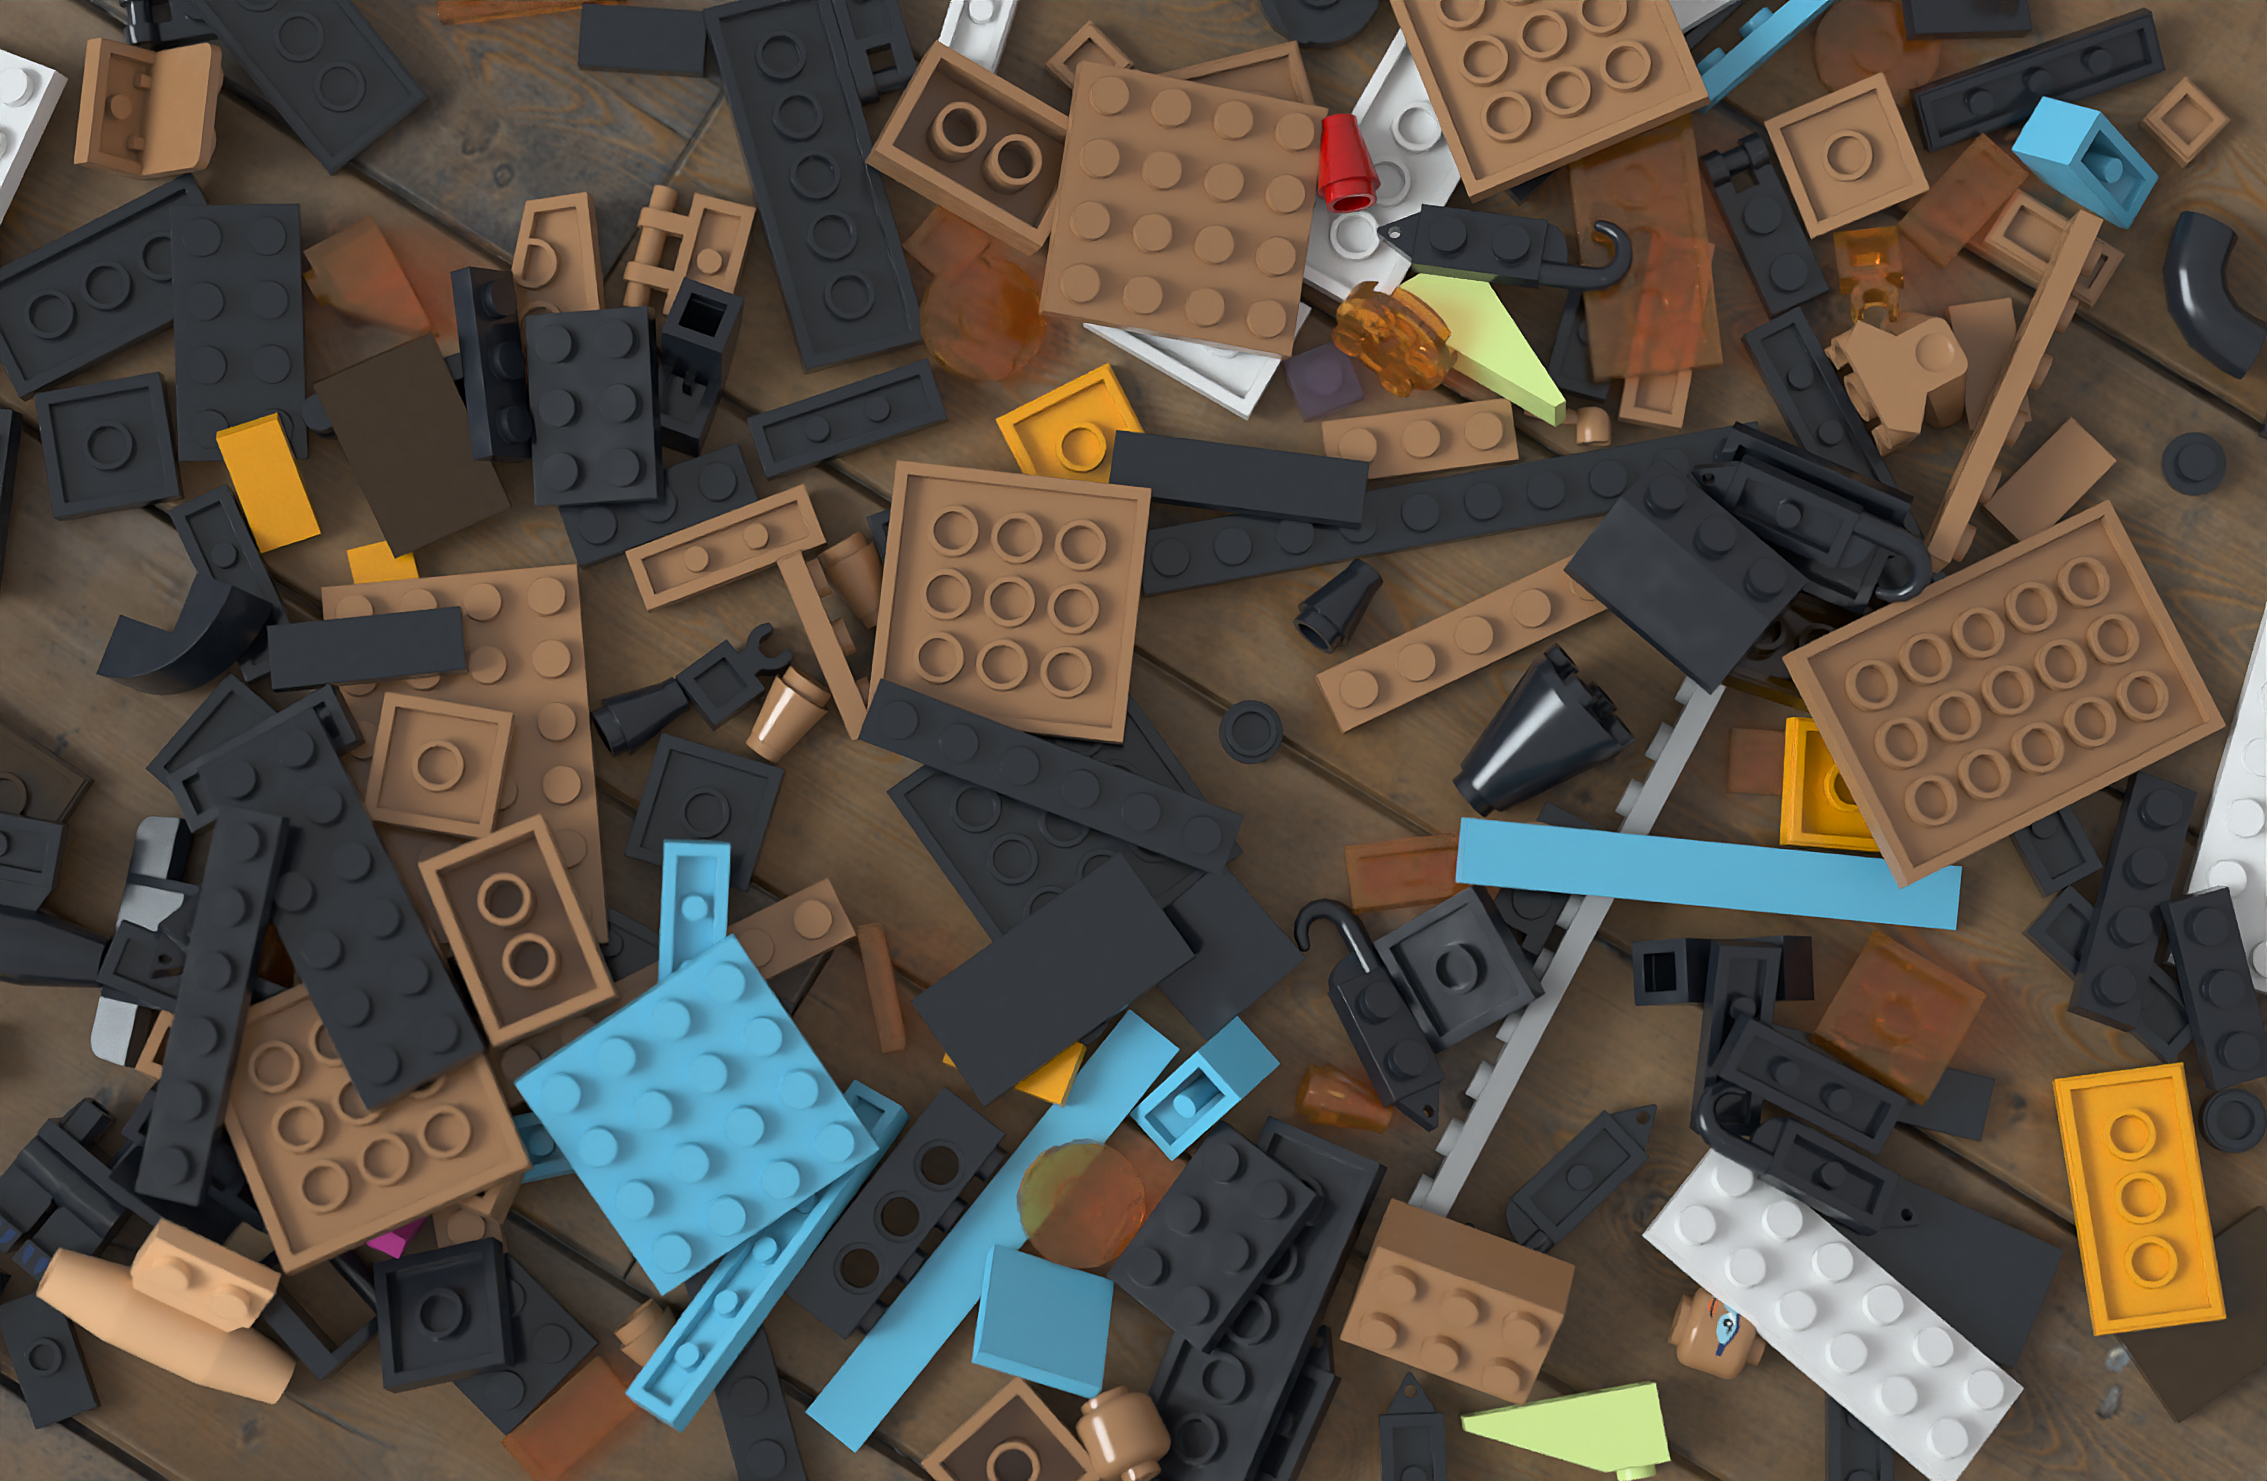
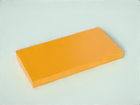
(2138, 1199)

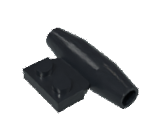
(34, 944)

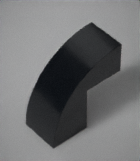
(695, 363)
(207, 639)
(1677, 970)

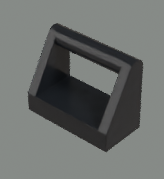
(304, 1334)

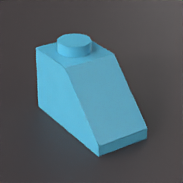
(2085, 160)
(1204, 1088)

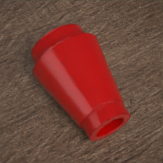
(1345, 166)

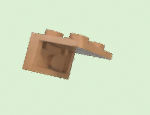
(148, 109)

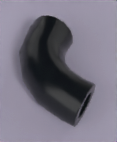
(2201, 298)

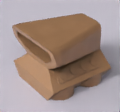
(1901, 376)

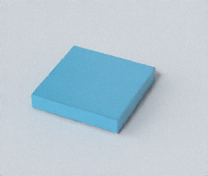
(1043, 1321)

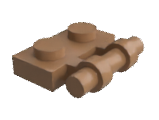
(711, 248)

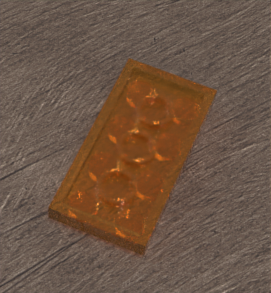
(1666, 305)

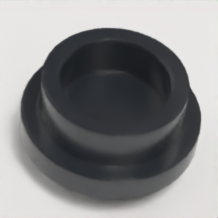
(2193, 464)
(1251, 732)

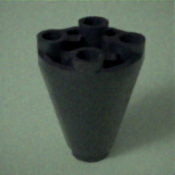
(1541, 736)

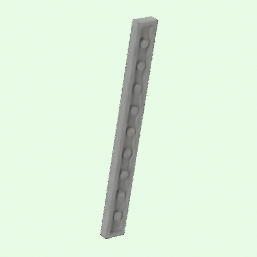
(1554, 970)

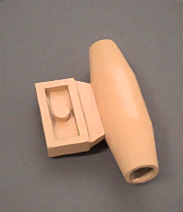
(178, 1308)

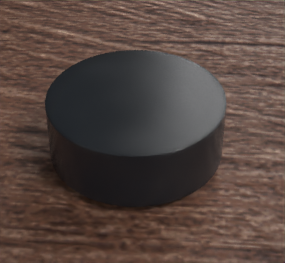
(2232, 1120)

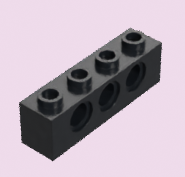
(822, 1281)

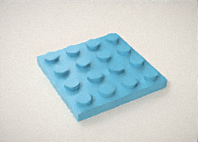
(696, 1114)

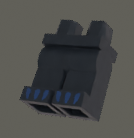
(67, 1172)

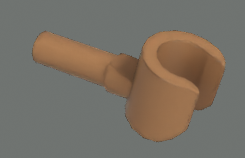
(1592, 425)

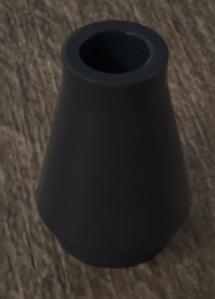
(1336, 609)
(636, 716)

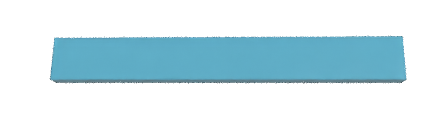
(1701, 874)
(954, 1273)

